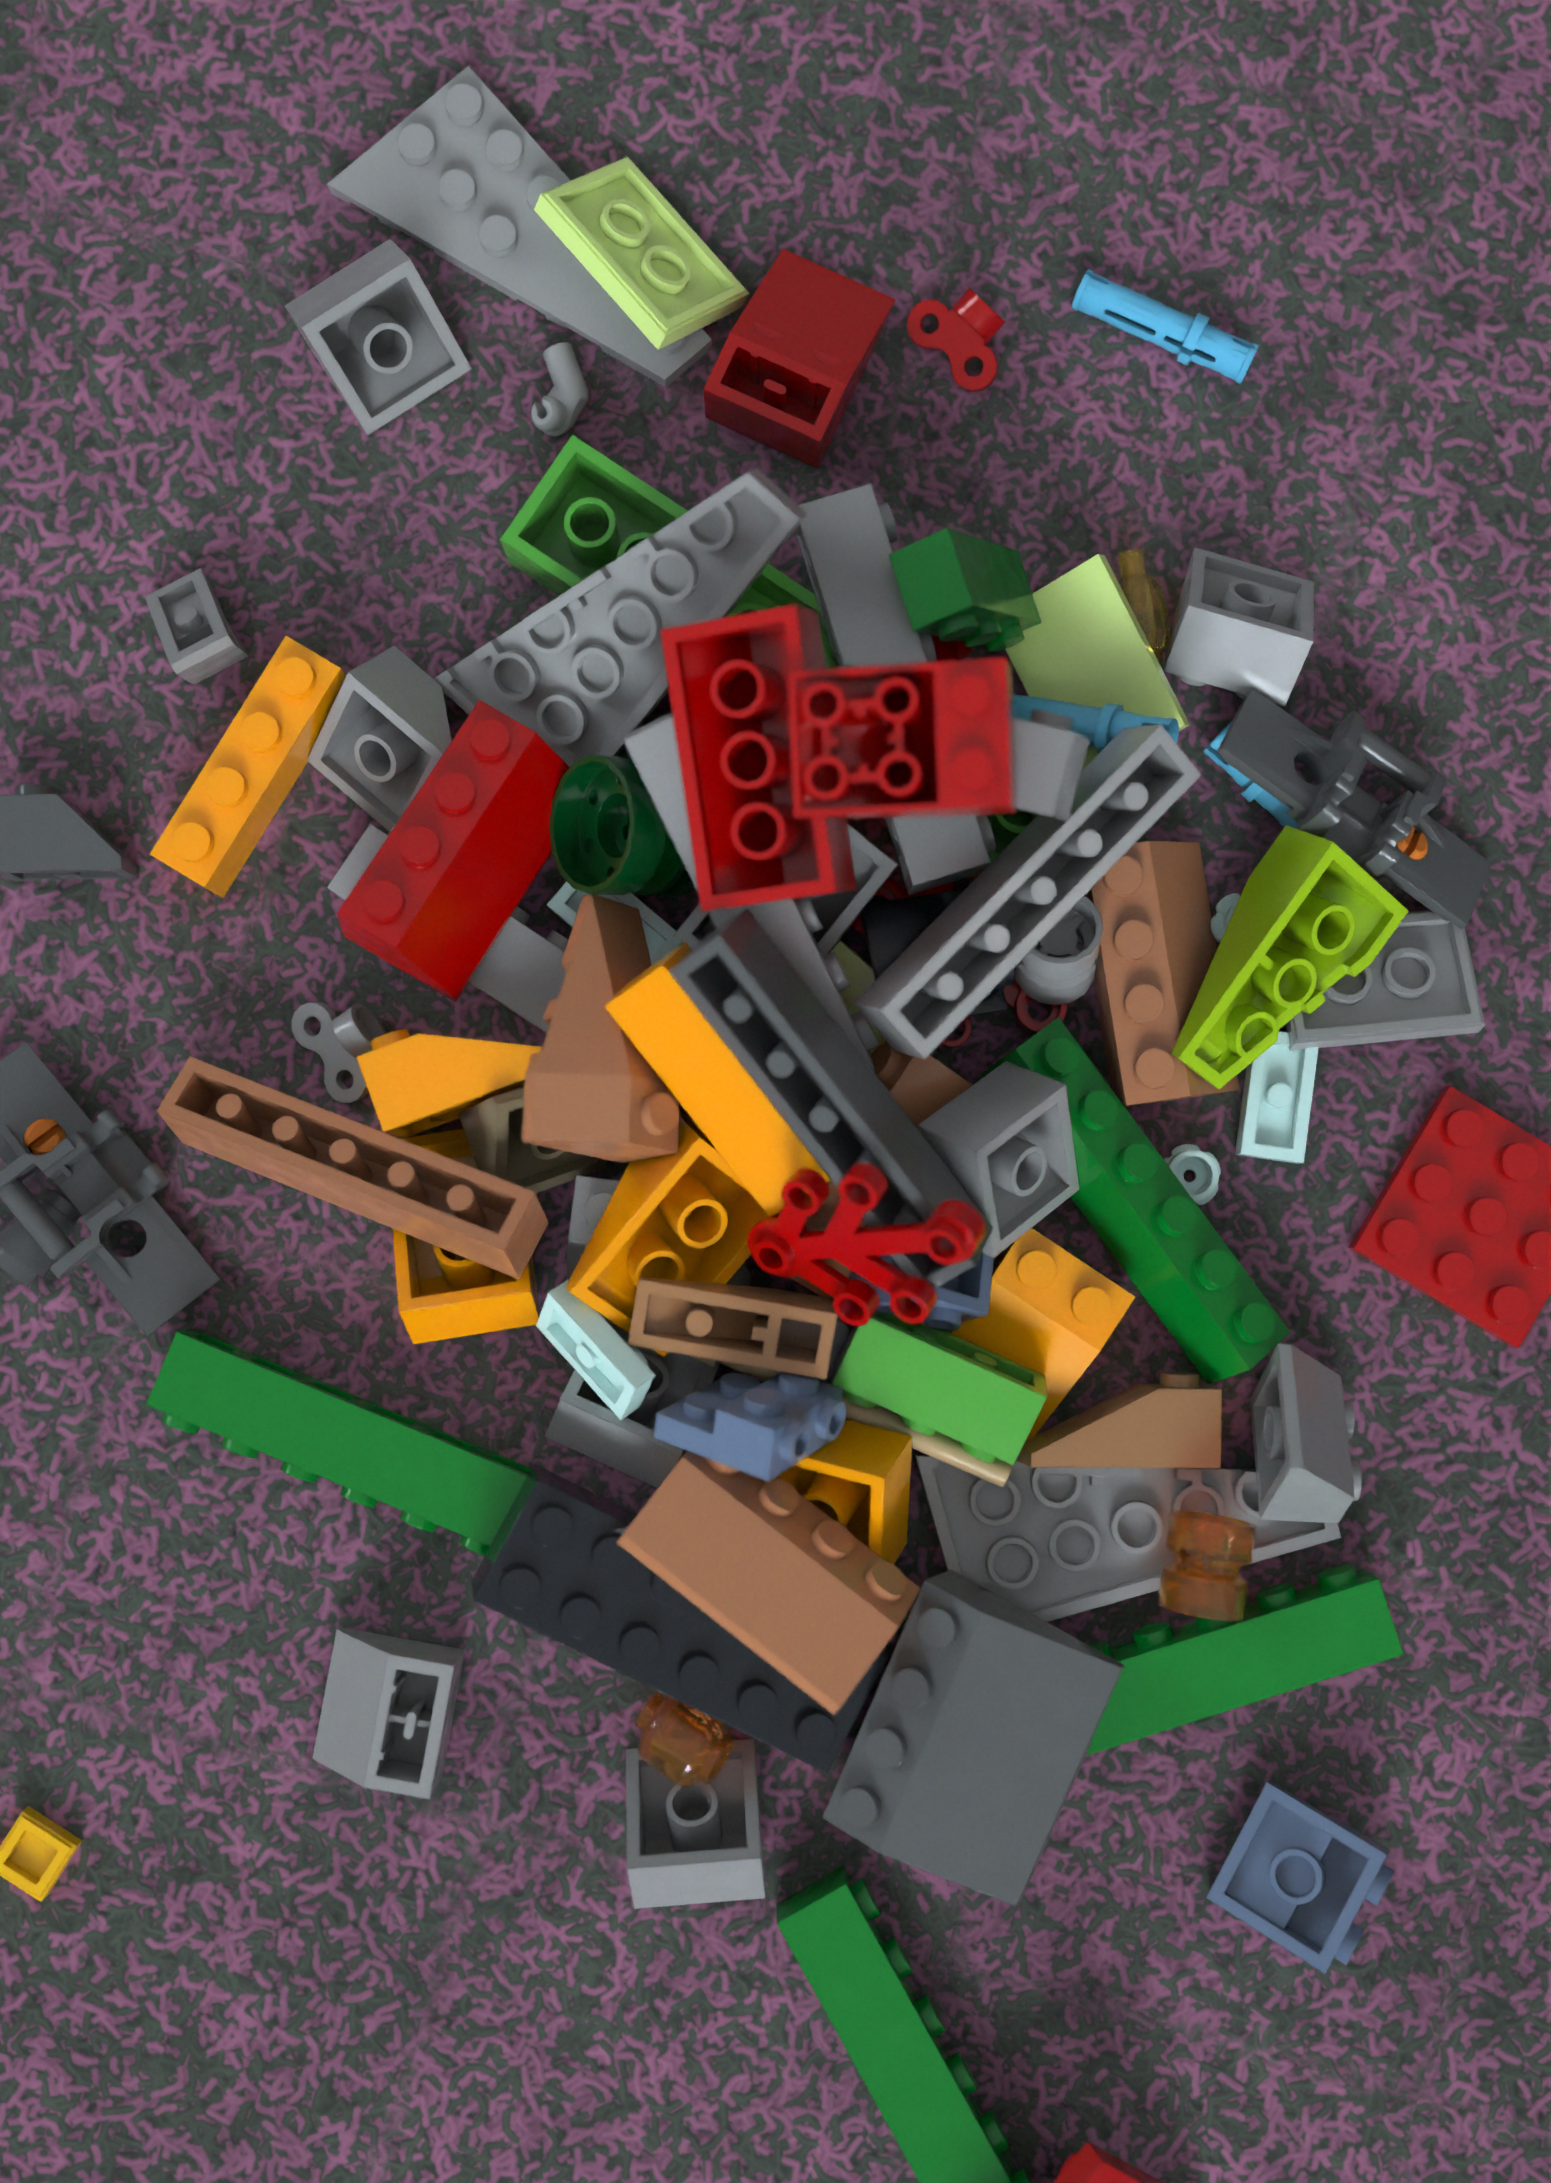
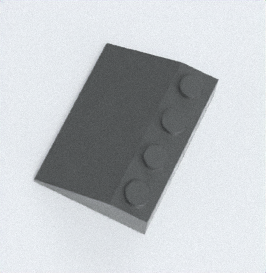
(972, 1739)

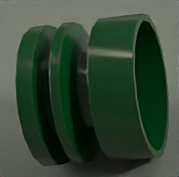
(611, 833)

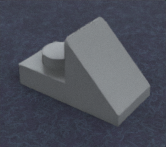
(194, 628)

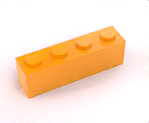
(251, 768)
(710, 1082)

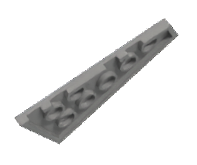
(467, 188)
(595, 654)
(1087, 1535)

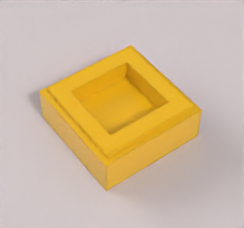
(36, 1853)

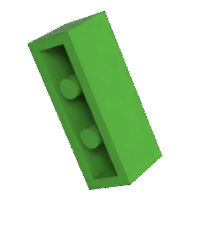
(941, 1385)

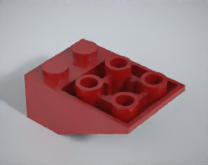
(796, 357)
(903, 740)

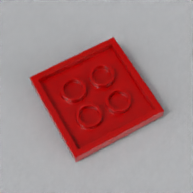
(1468, 1217)

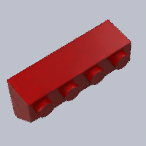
(736, 759)
(459, 854)

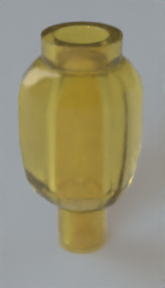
(1145, 599)

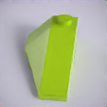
(1291, 937)

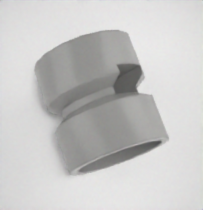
(1065, 959)

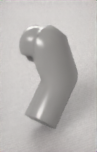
(568, 395)

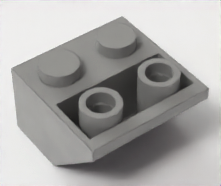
(388, 1711)

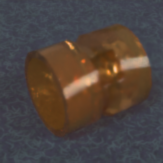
(1201, 1588)

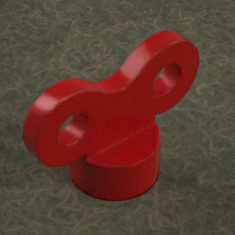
(960, 335)

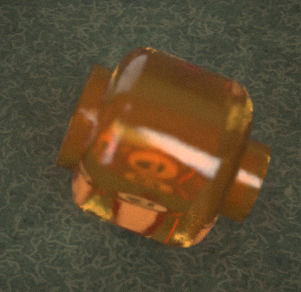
(683, 1741)

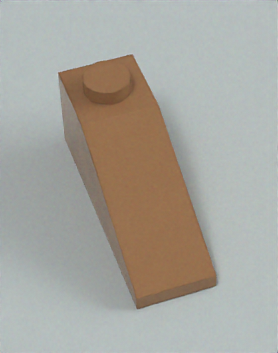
(735, 1324)
(1138, 1428)

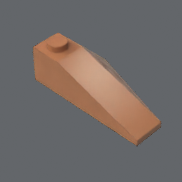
(590, 1081)

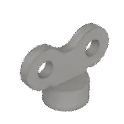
(339, 1044)

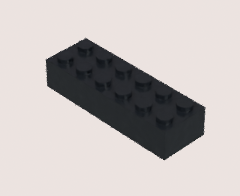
(572, 1582)

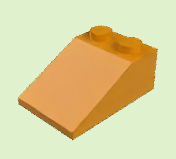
(433, 1078)
(667, 1220)
(447, 1293)
(1047, 1314)
(861, 1484)

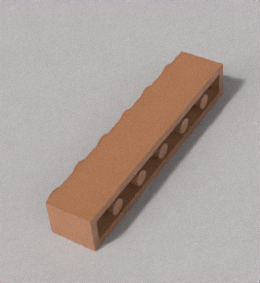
(355, 1167)

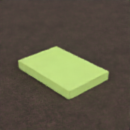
(641, 252)
(1092, 649)

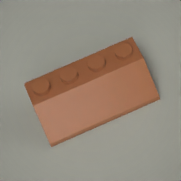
(1152, 968)
(773, 1573)

